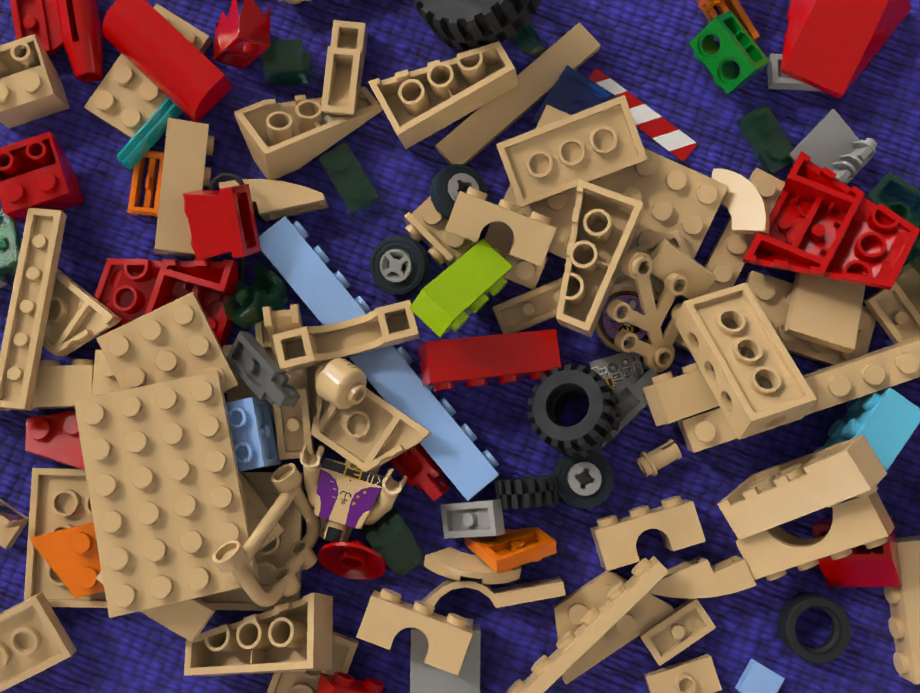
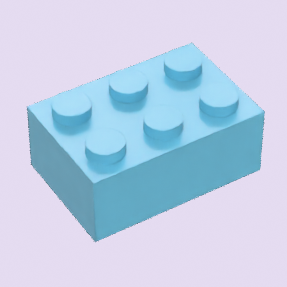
(882, 418)

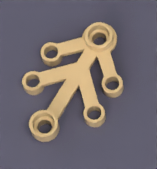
(652, 314)

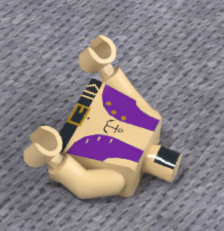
(346, 493)

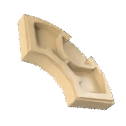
(744, 203)
(454, 564)

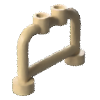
(235, 558)

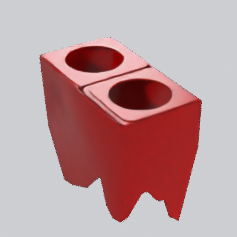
(253, 29)

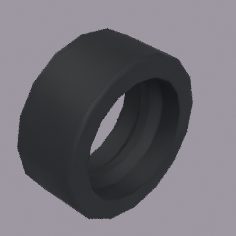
(839, 635)

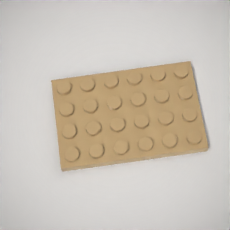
(671, 197)
(162, 490)

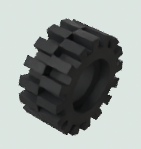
(527, 491)

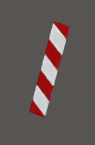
(648, 120)

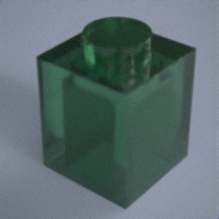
(287, 62)

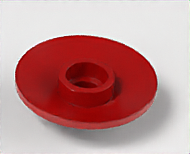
(352, 560)

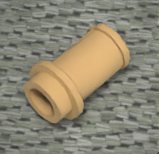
(658, 458)

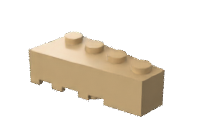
(444, 91)

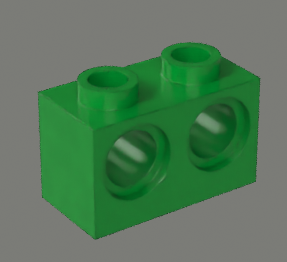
(734, 46)

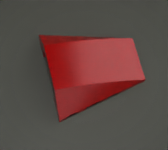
(836, 39)
(832, 231)
(143, 285)

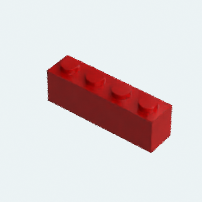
(488, 357)

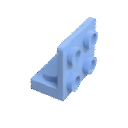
(253, 433)

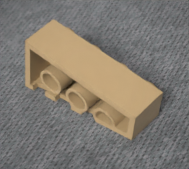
(599, 239)
(803, 487)
(279, 640)

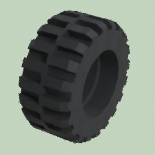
(476, 22)

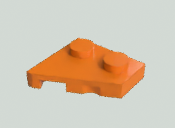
(512, 548)
(73, 557)

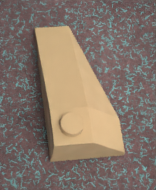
(295, 132)

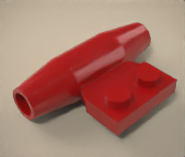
(65, 24)

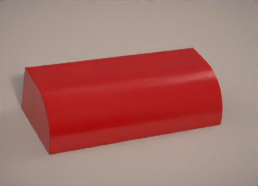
(165, 57)

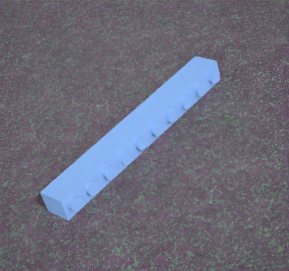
(384, 368)

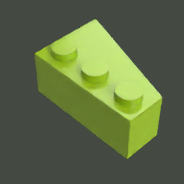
(461, 289)

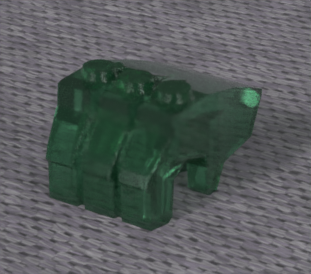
(247, 301)
(395, 542)

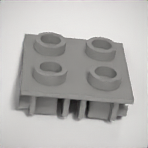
(836, 147)

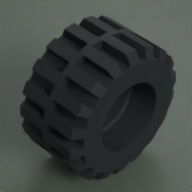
(552, 397)

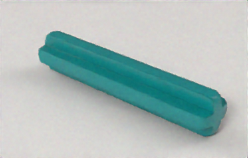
(148, 134)

